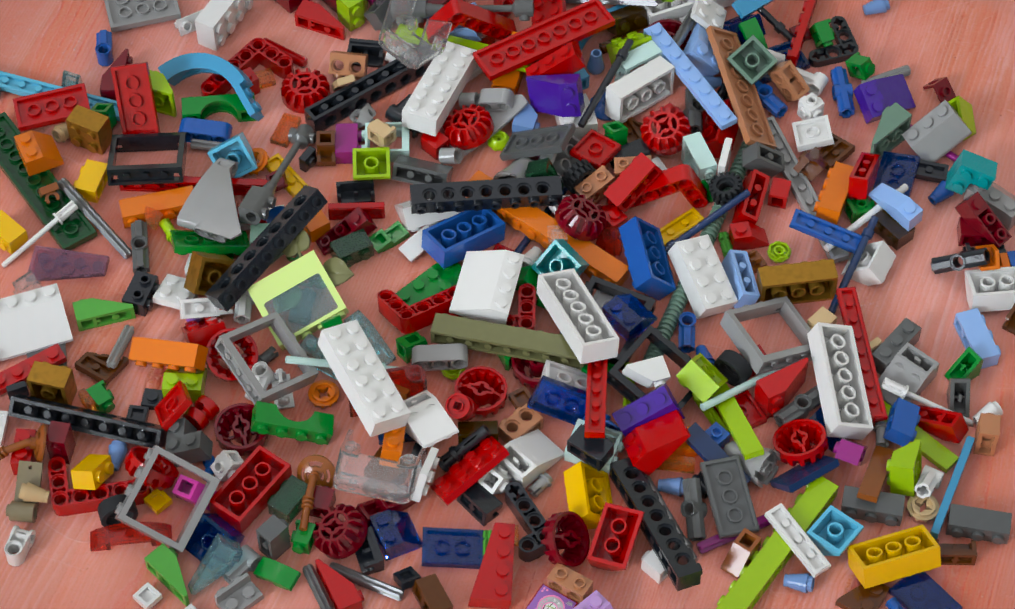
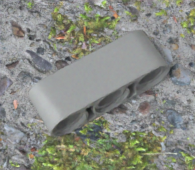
(440, 356)

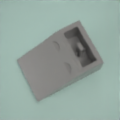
(909, 368)

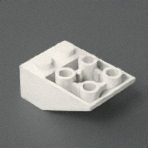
(428, 420)
(530, 457)

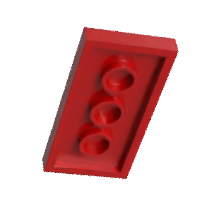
(135, 98)
(49, 106)
(469, 470)

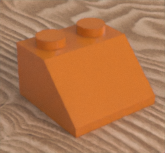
(37, 152)

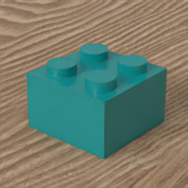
(559, 257)

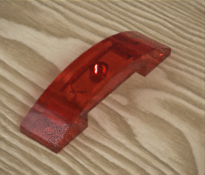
(122, 534)

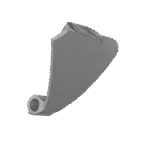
(502, 106)
(212, 204)

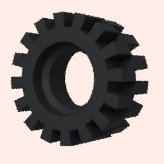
(577, 174)
(722, 182)

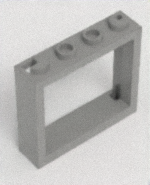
(758, 361)
(243, 372)
(195, 515)

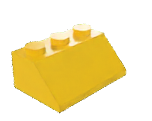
(587, 492)

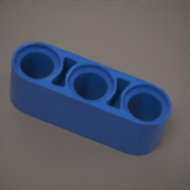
(205, 129)

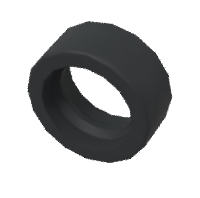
(733, 367)
(108, 506)

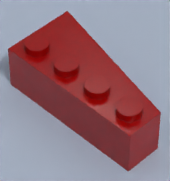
(495, 574)

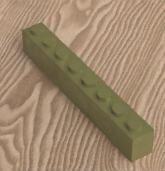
(503, 340)

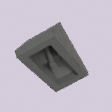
(959, 395)

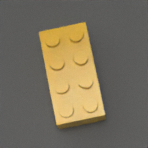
(894, 556)

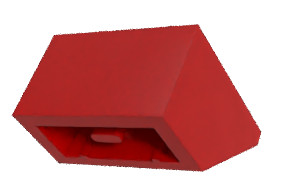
(202, 331)

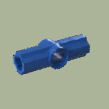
(842, 92)
(770, 100)

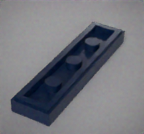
(706, 446)

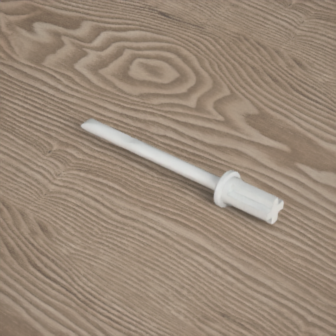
(60, 216)
(902, 391)

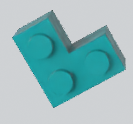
(970, 169)

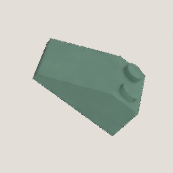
(893, 123)

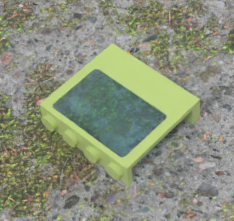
(300, 296)

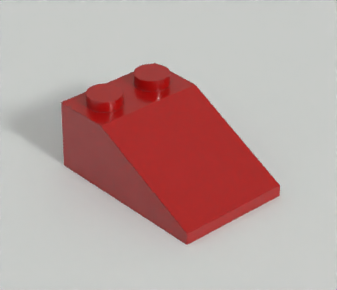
(780, 387)
(655, 441)

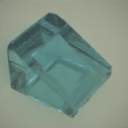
(70, 79)

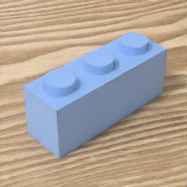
(741, 277)
(975, 334)

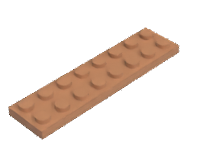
(742, 95)

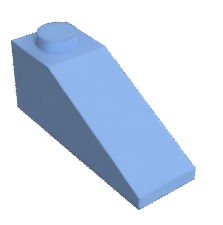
(897, 205)

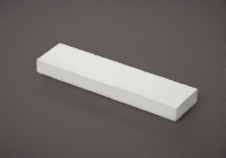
(797, 540)

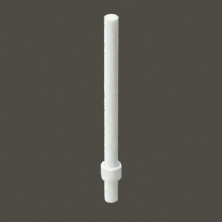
(866, 217)

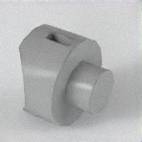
(364, 115)

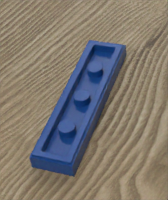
(825, 231)

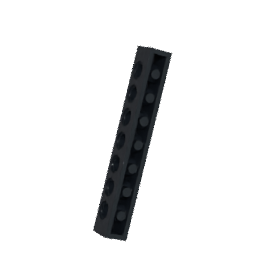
(359, 93)
(494, 189)
(266, 248)
(87, 421)
(656, 525)

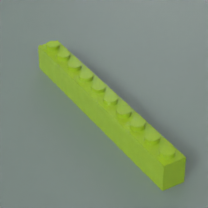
(775, 552)

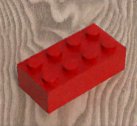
(250, 488)

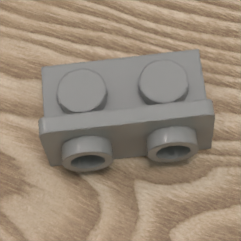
(239, 594)

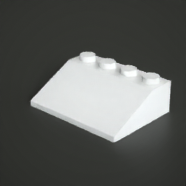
(487, 285)
(32, 322)

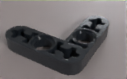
(842, 48)

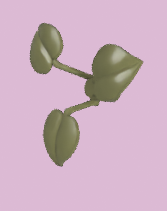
(335, 267)

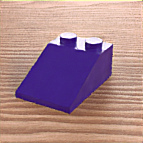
(881, 93)
(556, 94)

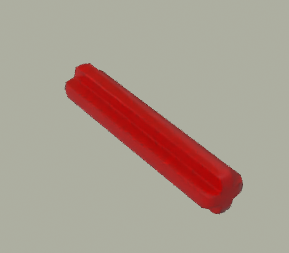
(296, 58)

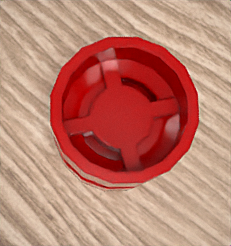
(460, 407)
(202, 412)

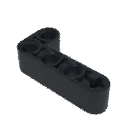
(517, 499)

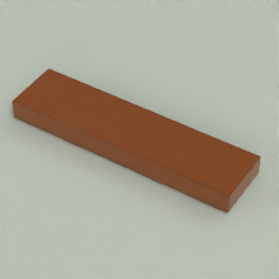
(875, 474)

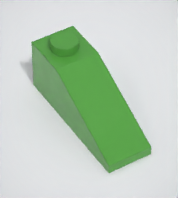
(96, 313)
(165, 567)

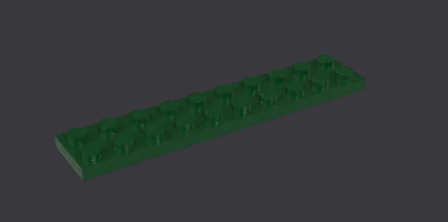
(76, 227)

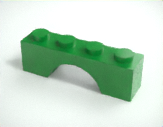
(204, 106)
(269, 420)

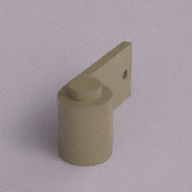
(20, 510)

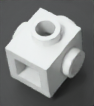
(810, 107)
(226, 464)
(496, 480)

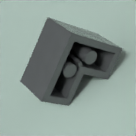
(187, 442)

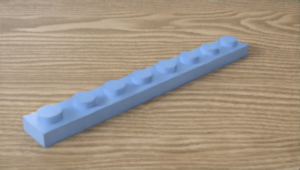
(692, 77)

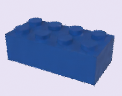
(461, 233)
(647, 258)

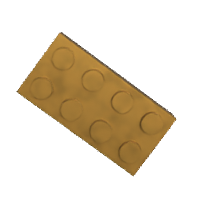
(798, 281)

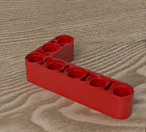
(476, 19)
(251, 55)
(673, 180)
(526, 302)
(416, 316)
(72, 496)

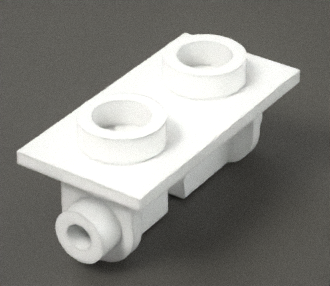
(187, 24)
(286, 401)

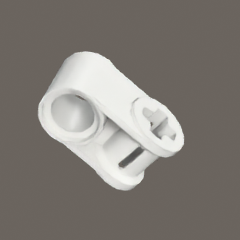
(20, 542)

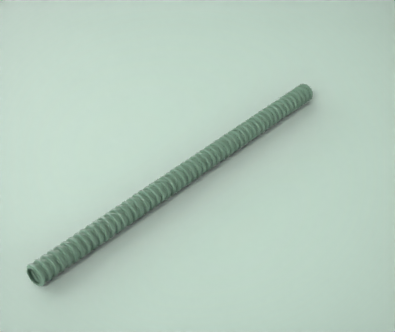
(679, 299)

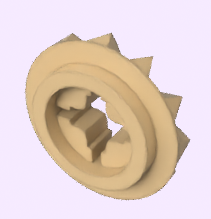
(929, 513)

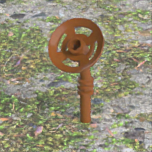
(37, 443)
(313, 479)

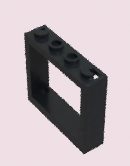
(148, 172)
(613, 290)
(625, 386)

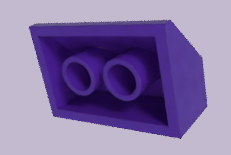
(646, 408)

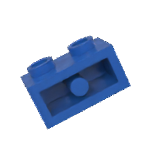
(902, 422)

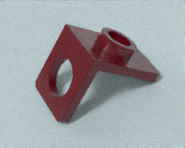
(942, 89)

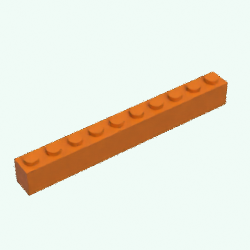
(534, 224)

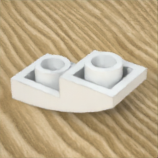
(412, 247)

